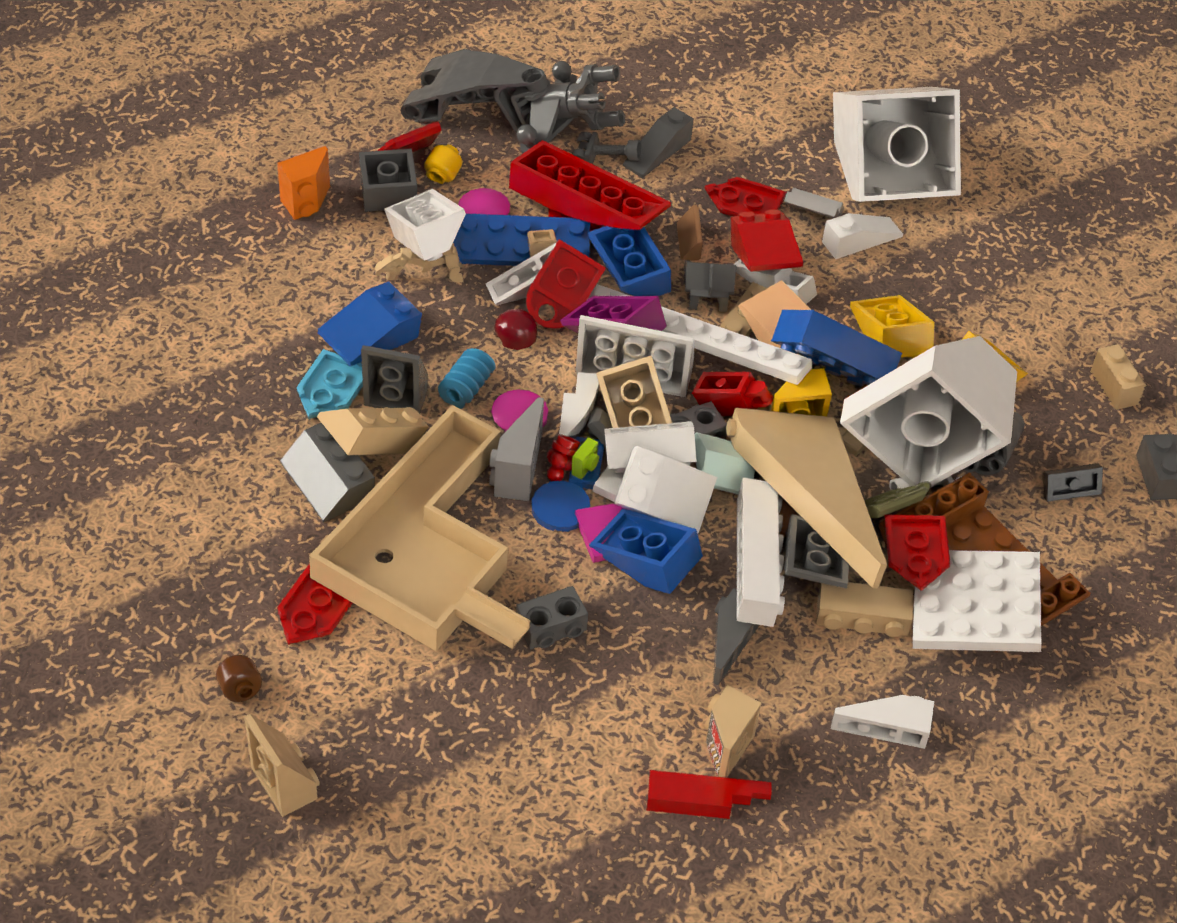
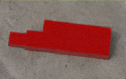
(701, 793)

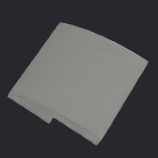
(814, 203)

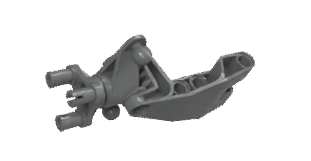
(522, 92)

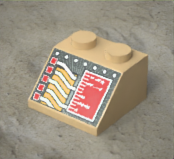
(730, 728)

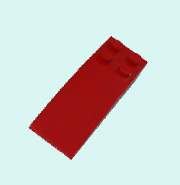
(582, 189)

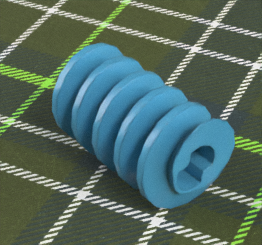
(466, 377)

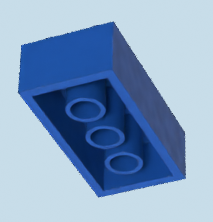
(835, 346)

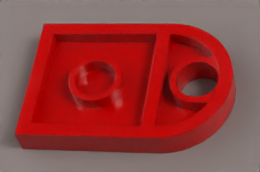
(563, 283)

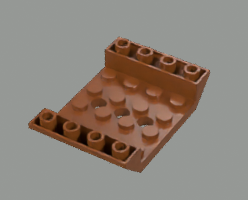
(977, 529)

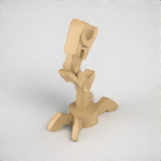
(394, 264)

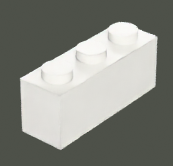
(668, 439)

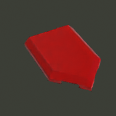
(414, 139)
(744, 195)
(917, 547)
(310, 610)

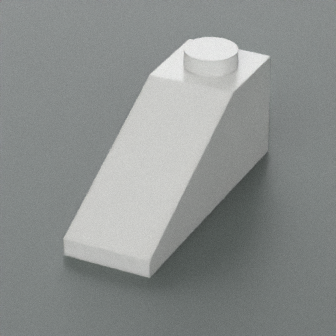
(857, 232)
(515, 282)
(890, 719)

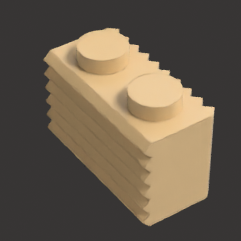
(1118, 377)

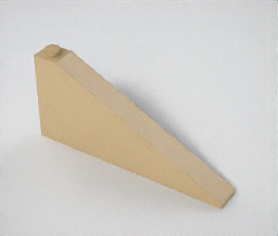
(814, 475)

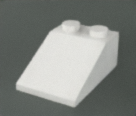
(665, 488)

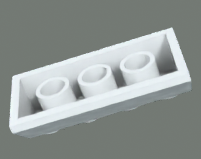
(426, 223)

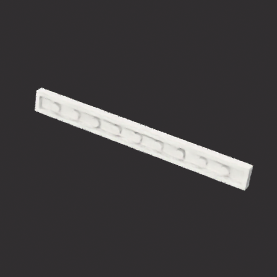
(731, 345)

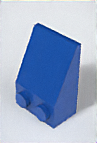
(374, 319)
(649, 549)

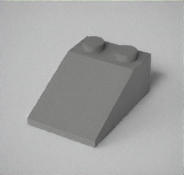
(518, 455)

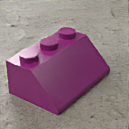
(630, 310)

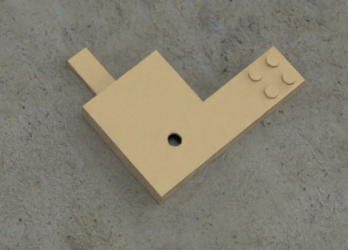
(437, 560)

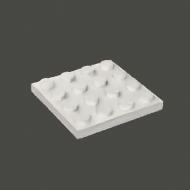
(981, 604)

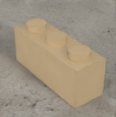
(865, 608)

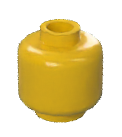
(443, 164)

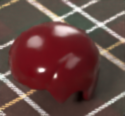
(516, 329)

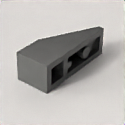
(662, 140)
(730, 636)

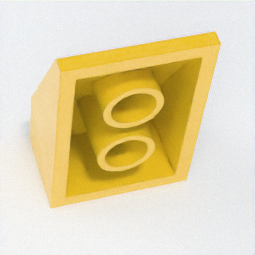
(895, 324)

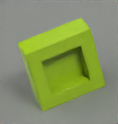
(585, 458)

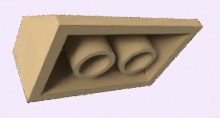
(374, 429)

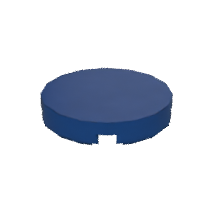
(556, 505)

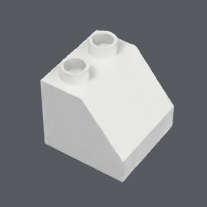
(899, 142)
(936, 411)

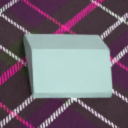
(721, 460)

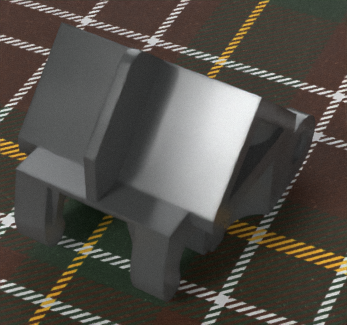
(709, 281)

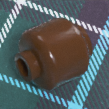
(238, 678)

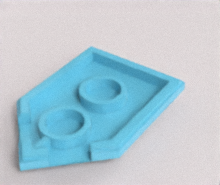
(329, 384)

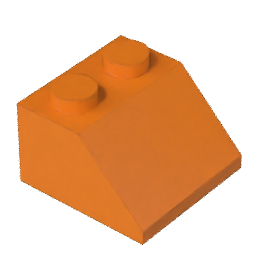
(304, 182)

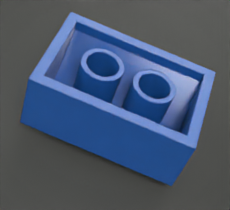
(632, 260)

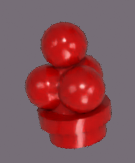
(561, 456)

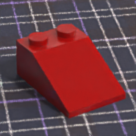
(765, 241)

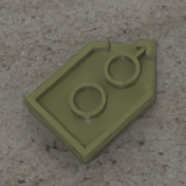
(896, 499)

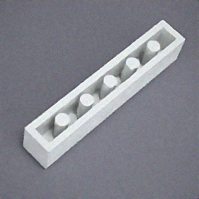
(758, 553)

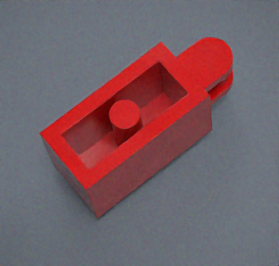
(731, 391)

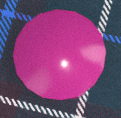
(485, 202)
(512, 405)

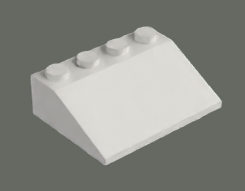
(611, 344)

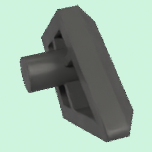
(597, 423)

